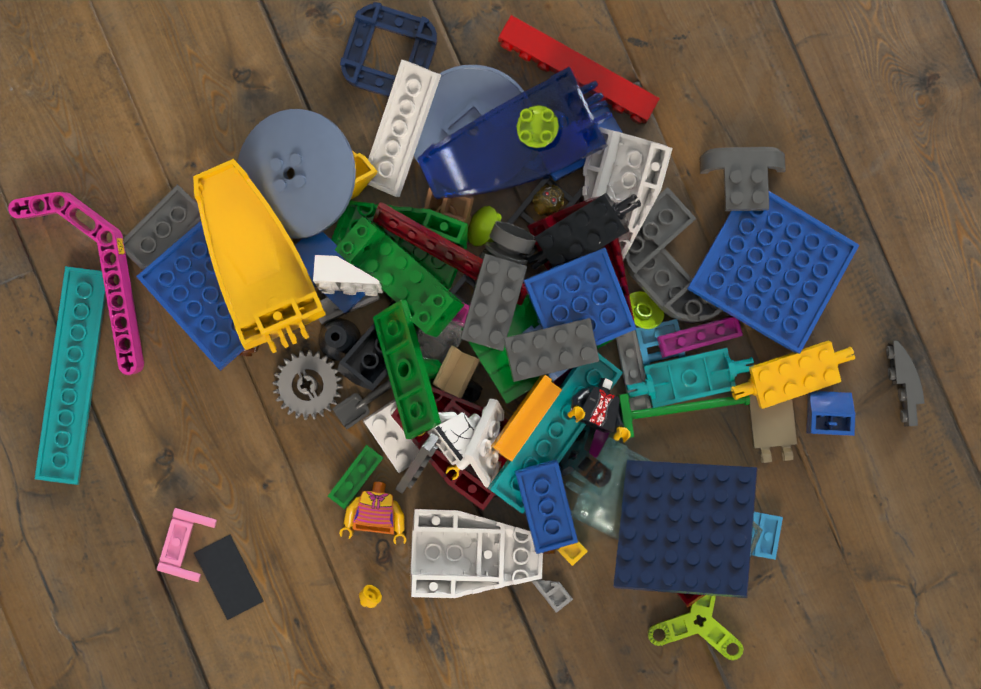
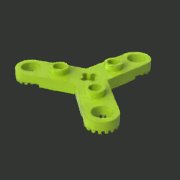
(683, 626)

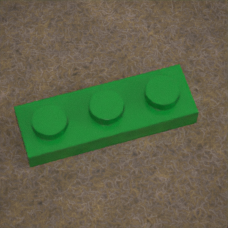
(355, 476)

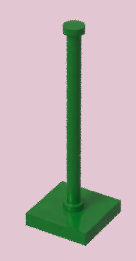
(628, 415)

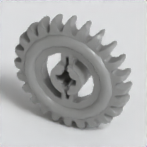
(298, 366)

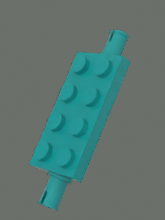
(689, 377)

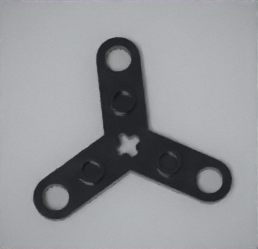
(584, 462)

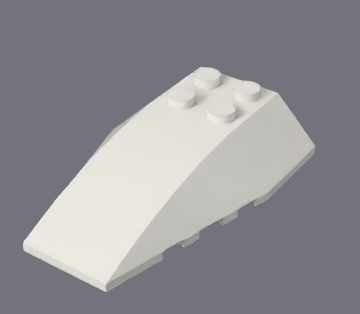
(627, 168)
(468, 554)

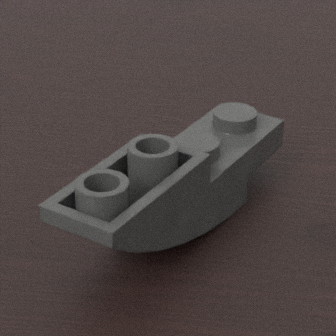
(904, 373)

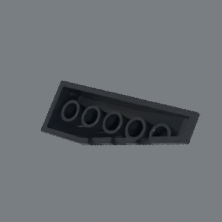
(365, 361)

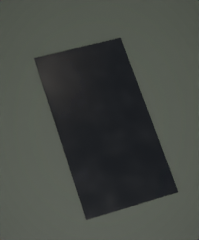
(228, 577)

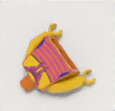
(375, 513)

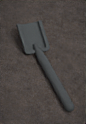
(355, 408)

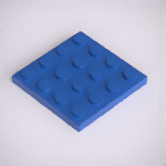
(582, 291)

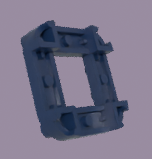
(360, 38)

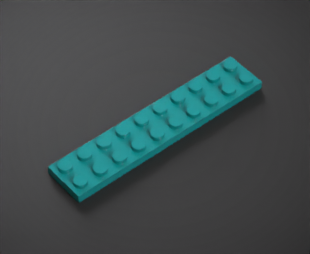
(71, 376)

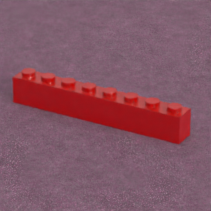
(555, 56)

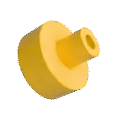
(370, 596)

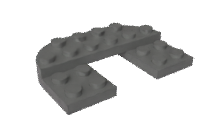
(657, 270)

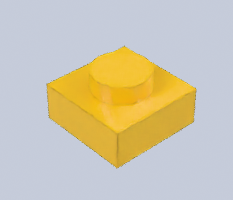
(573, 552)

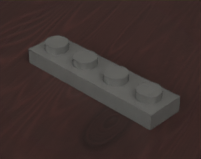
(419, 463)

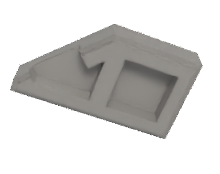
(553, 593)

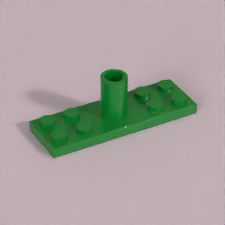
(408, 369)

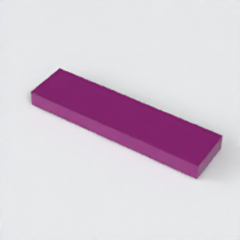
(699, 336)

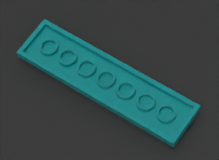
(554, 432)

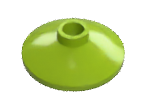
(645, 311)

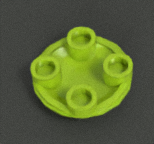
(537, 126)
(481, 225)

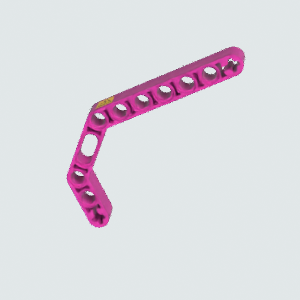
(109, 270)

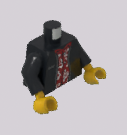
(599, 410)

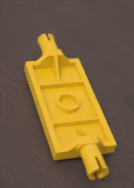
(794, 374)

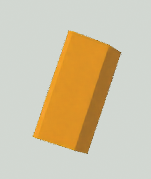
(526, 417)

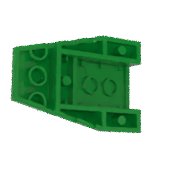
(445, 226)

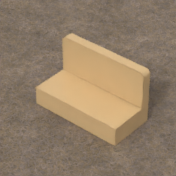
(455, 372)

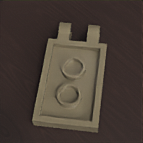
(773, 428)

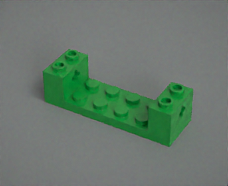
(400, 276)

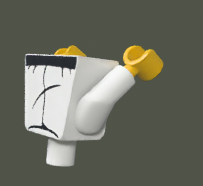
(454, 435)

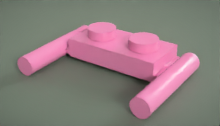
(177, 543)

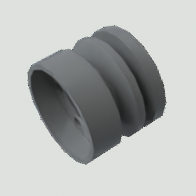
(509, 243)

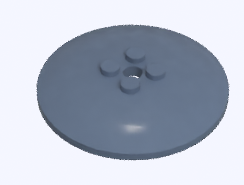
(461, 98)
(321, 166)

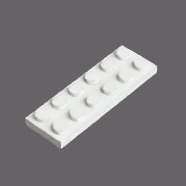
(402, 126)

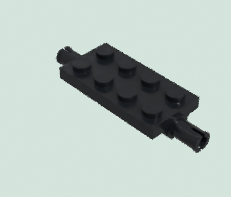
(583, 231)

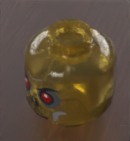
(548, 200)

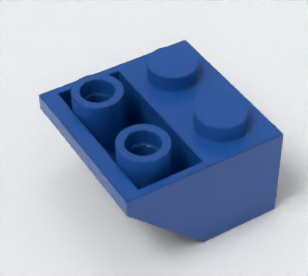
(830, 413)

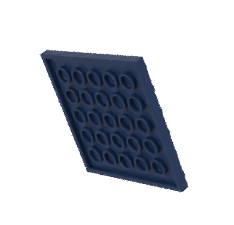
(686, 528)

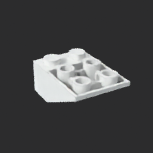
(336, 274)

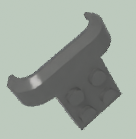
(744, 174)

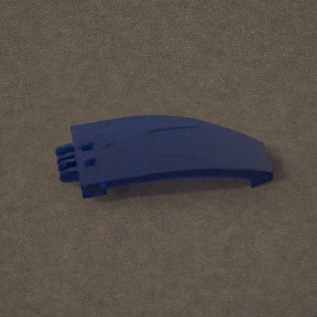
(492, 157)

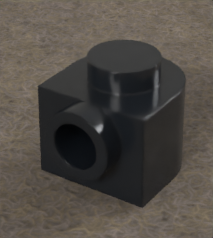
(472, 391)

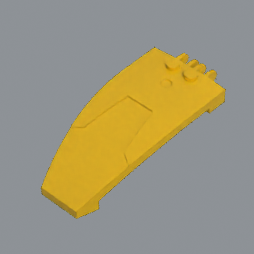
(254, 259)

